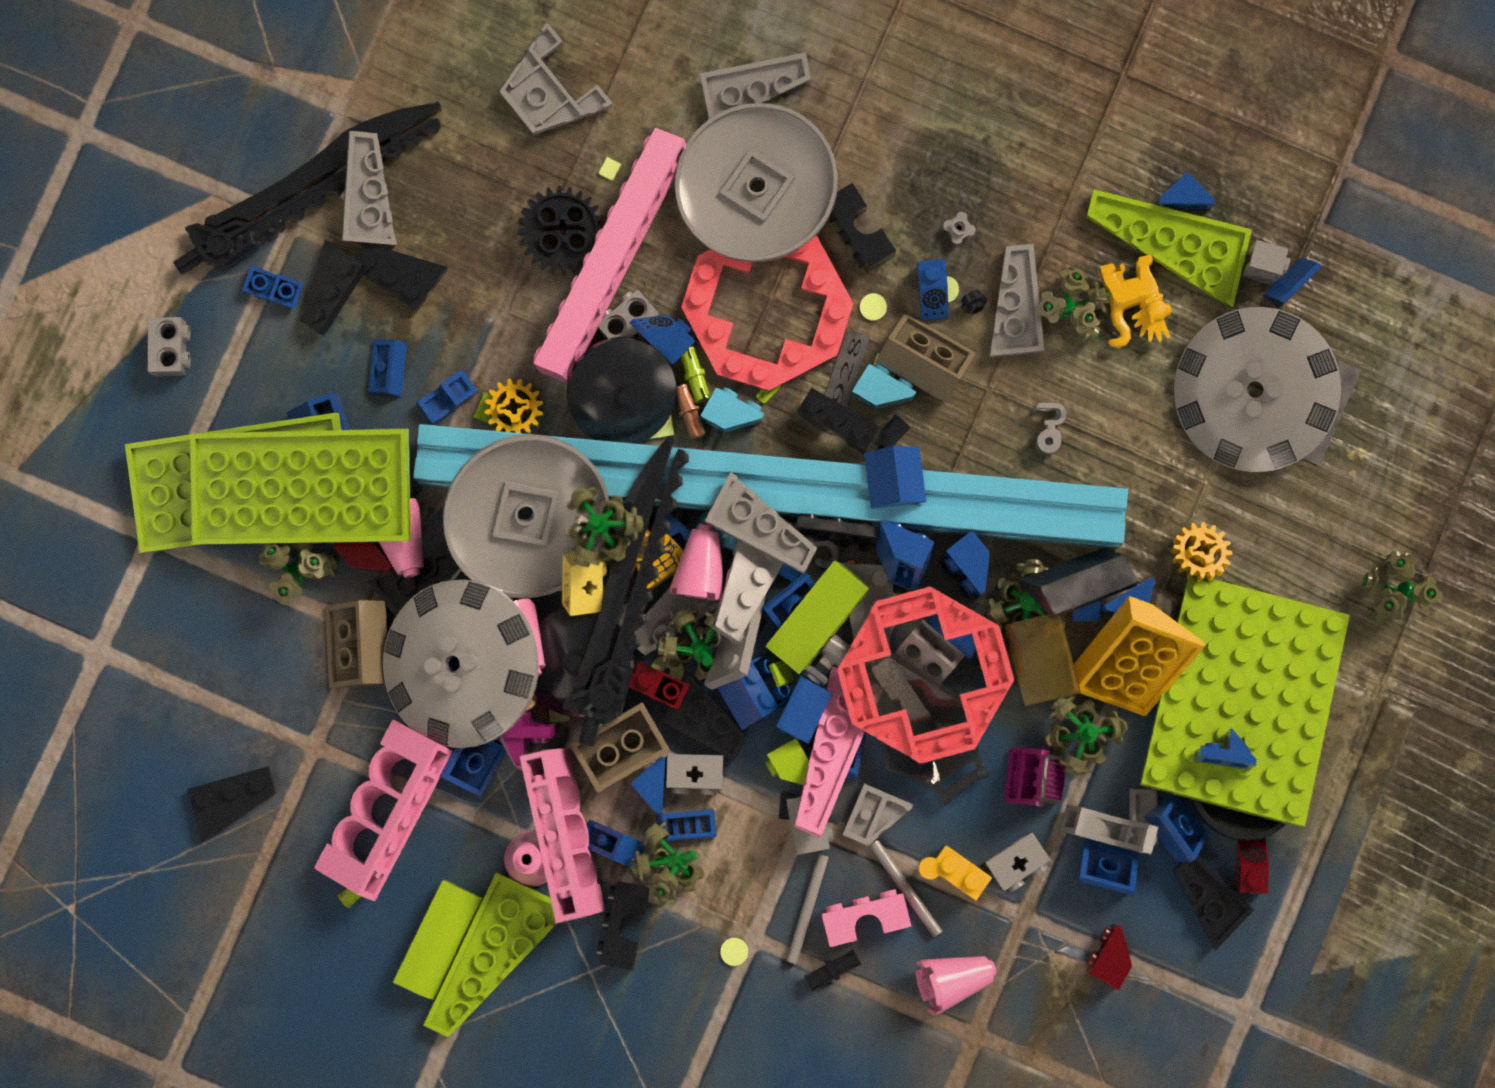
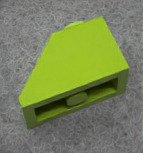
(789, 763)

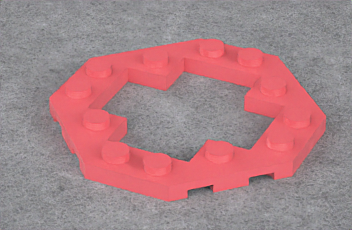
(795, 357)
(895, 727)

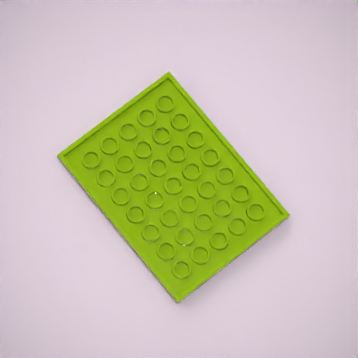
(1268, 678)

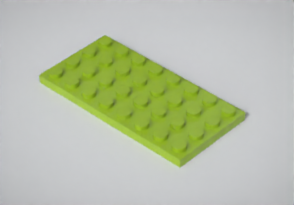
(163, 481)
(300, 486)

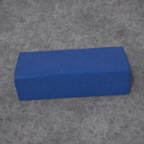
(1291, 281)
(387, 368)

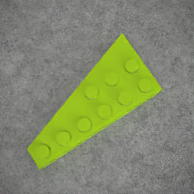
(1191, 246)
(500, 937)

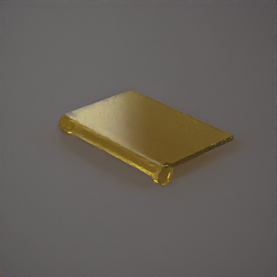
(1042, 659)

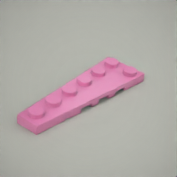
(829, 762)

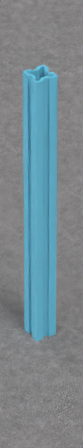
(829, 489)

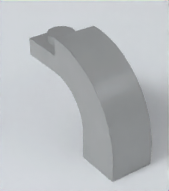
(1109, 829)

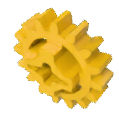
(526, 405)
(1196, 561)

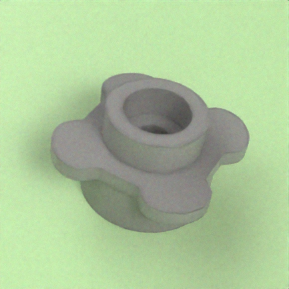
(959, 235)

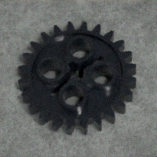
(559, 205)

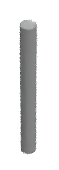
(905, 888)
(807, 909)

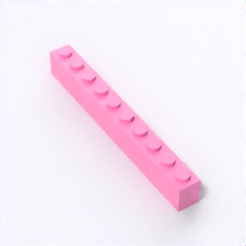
(610, 256)

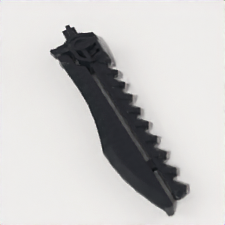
(237, 238)
(612, 680)

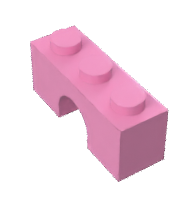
(841, 921)

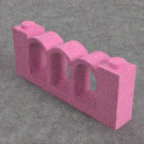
(562, 834)
(338, 859)

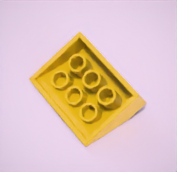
(1136, 657)

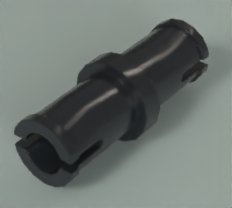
(832, 970)

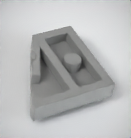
(874, 814)

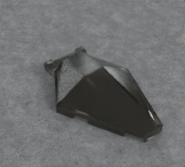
(929, 707)

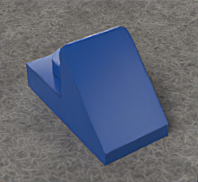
(1233, 755)

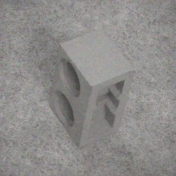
(1265, 263)
(622, 315)
(160, 347)
(930, 652)

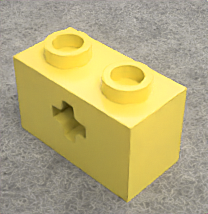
(582, 586)

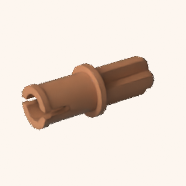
(689, 411)

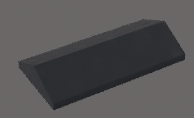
(1080, 582)

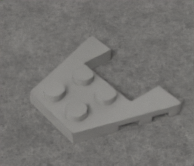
(540, 97)

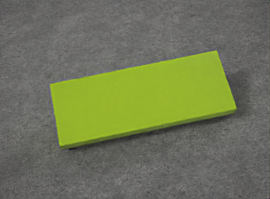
(818, 617)
(438, 940)

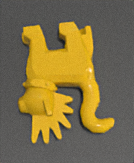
(1131, 293)

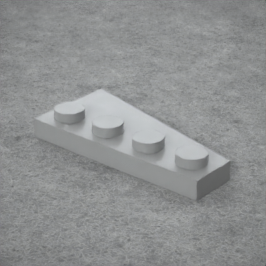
(753, 82)
(366, 201)
(734, 659)

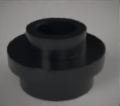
(973, 302)

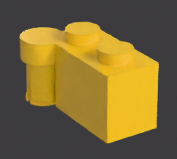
(956, 871)

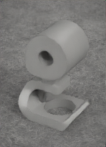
(1050, 439)
(831, 656)

